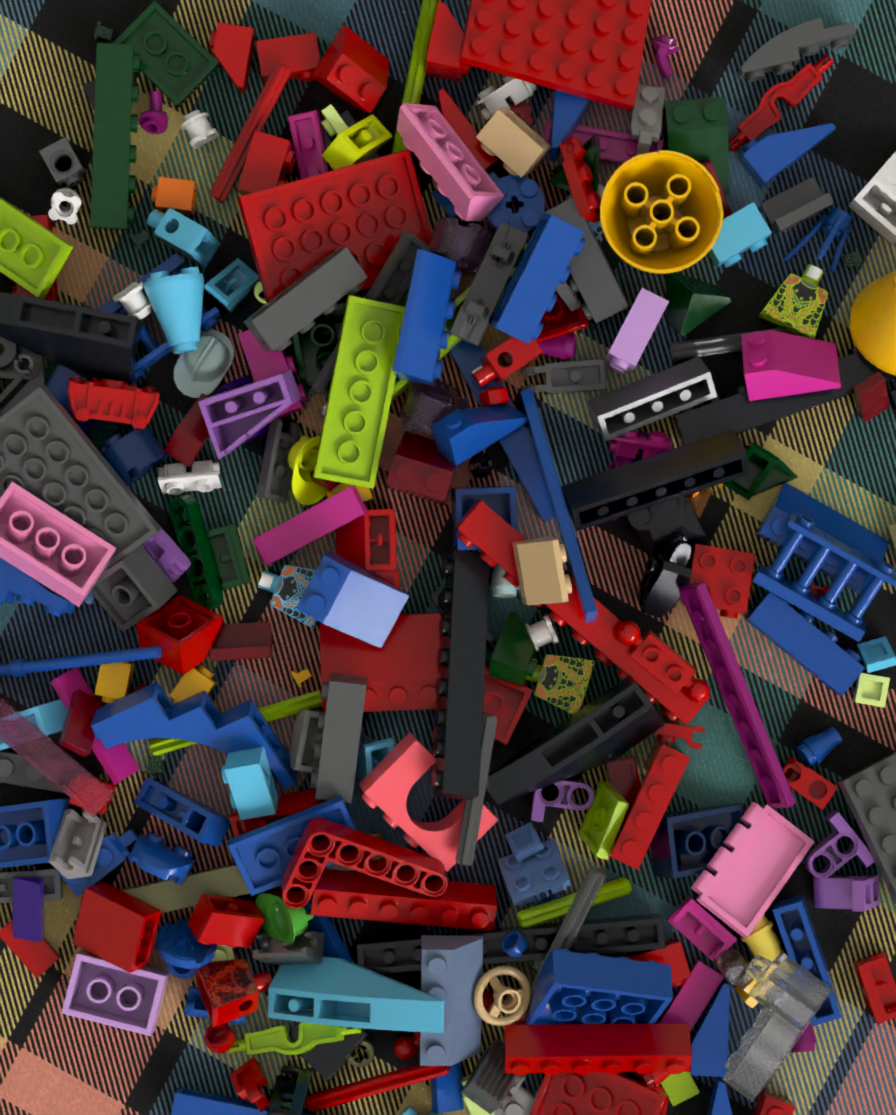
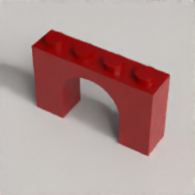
(662, 775)

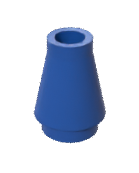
(818, 747)

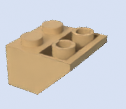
(513, 142)
(542, 571)

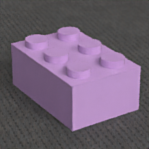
(114, 996)

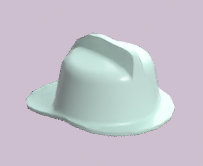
(204, 369)

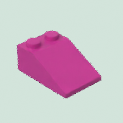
(787, 364)

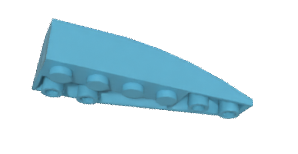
(351, 997)

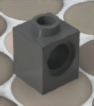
(57, 152)

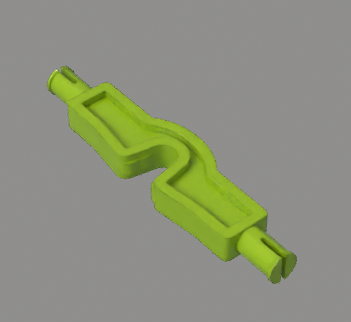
(279, 1039)

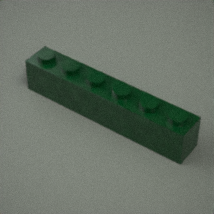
(112, 136)

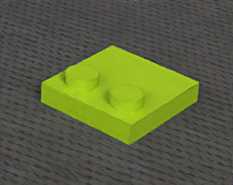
(603, 819)

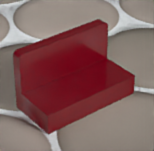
(242, 641)

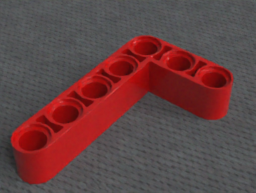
(357, 859)

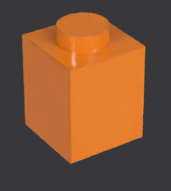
(175, 194)

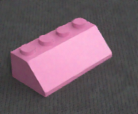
(448, 161)
(50, 545)

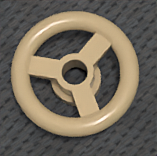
(515, 1003)

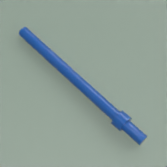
(22, 667)

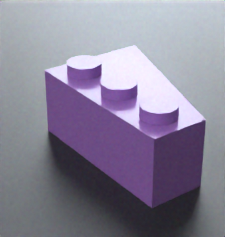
(245, 410)

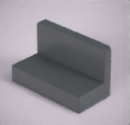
(796, 205)

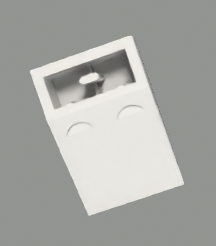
(878, 201)

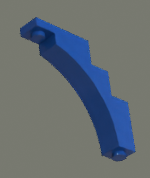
(195, 719)

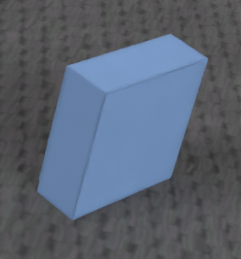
(524, 841)

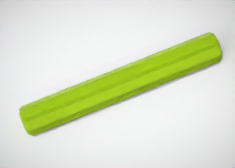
(559, 907)

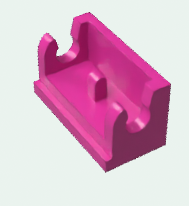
(701, 928)

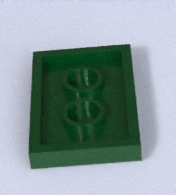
(168, 54)

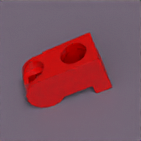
(808, 783)

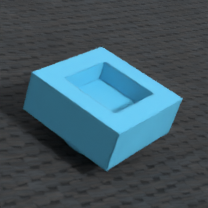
(876, 654)

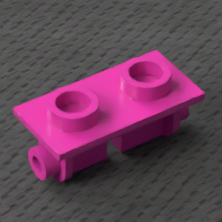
(651, 444)

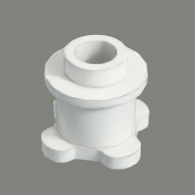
(199, 129)
(61, 212)
(134, 300)
(542, 633)

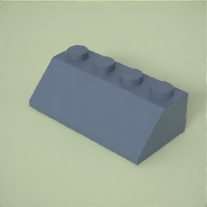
(451, 972)

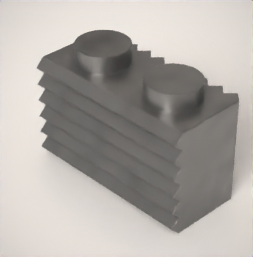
(488, 1082)

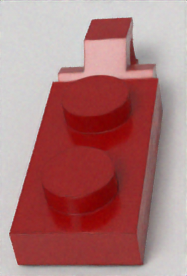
(579, 180)

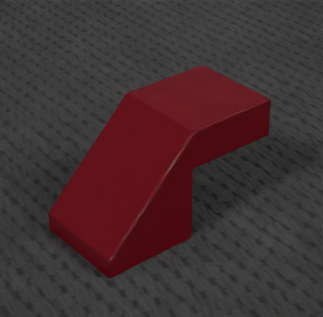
(189, 436)

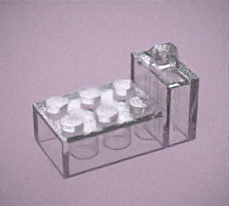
(790, 1003)

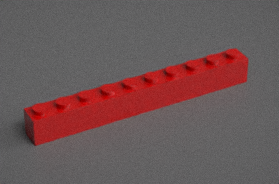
(494, 538)

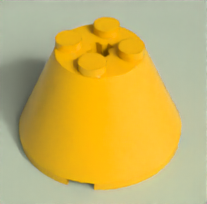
(666, 187)
(875, 322)

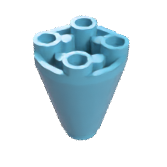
(178, 306)

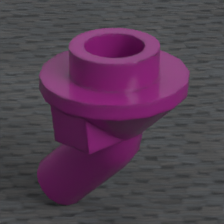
(664, 47)
(155, 120)

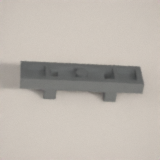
(489, 284)

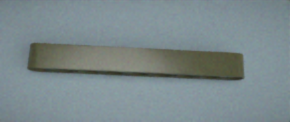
(218, 881)

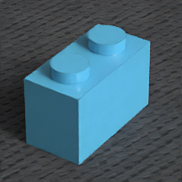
(738, 233)
(250, 783)

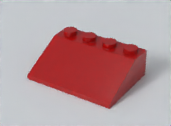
(399, 673)

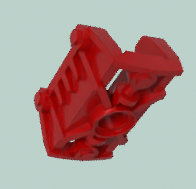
(111, 401)

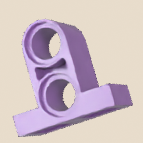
(562, 800)
(828, 848)
(847, 892)

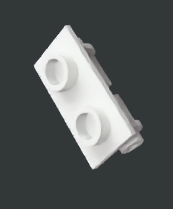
(495, 99)
(176, 480)

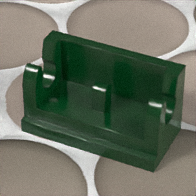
(229, 556)

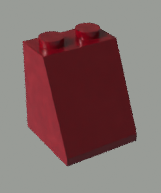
(421, 469)

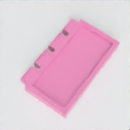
(754, 870)

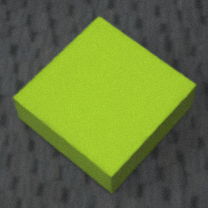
(680, 1087)

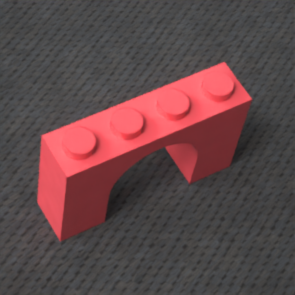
(389, 787)

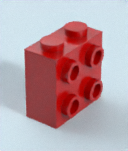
(726, 577)

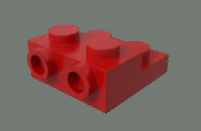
(505, 702)

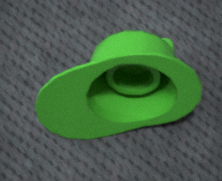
(280, 920)

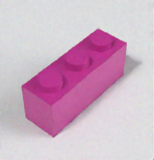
(269, 363)

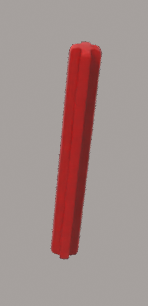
(255, 121)
(373, 1086)

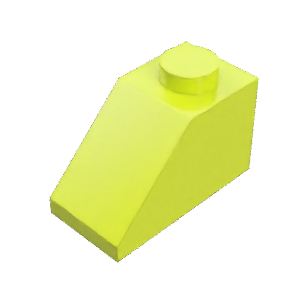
(357, 143)

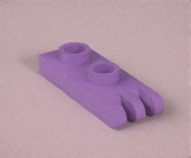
(167, 555)

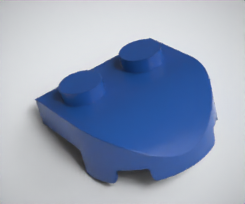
(162, 859)

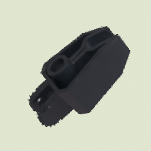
(664, 575)

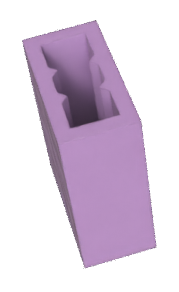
(636, 331)

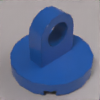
(181, 949)

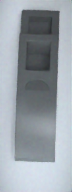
(783, 50)

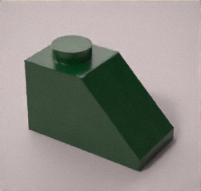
(513, 653)

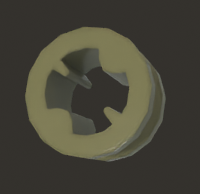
(366, 1060)

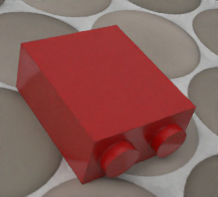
(116, 926)

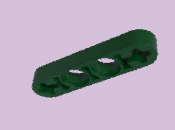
(200, 551)

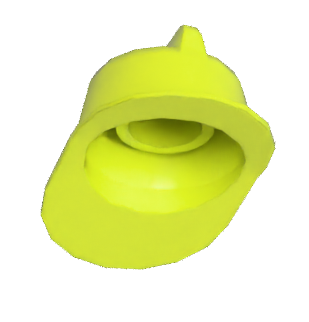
(301, 462)

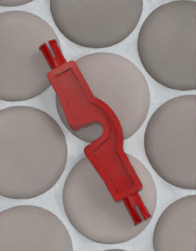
(790, 92)

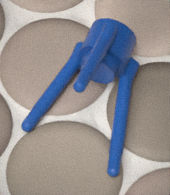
(835, 225)

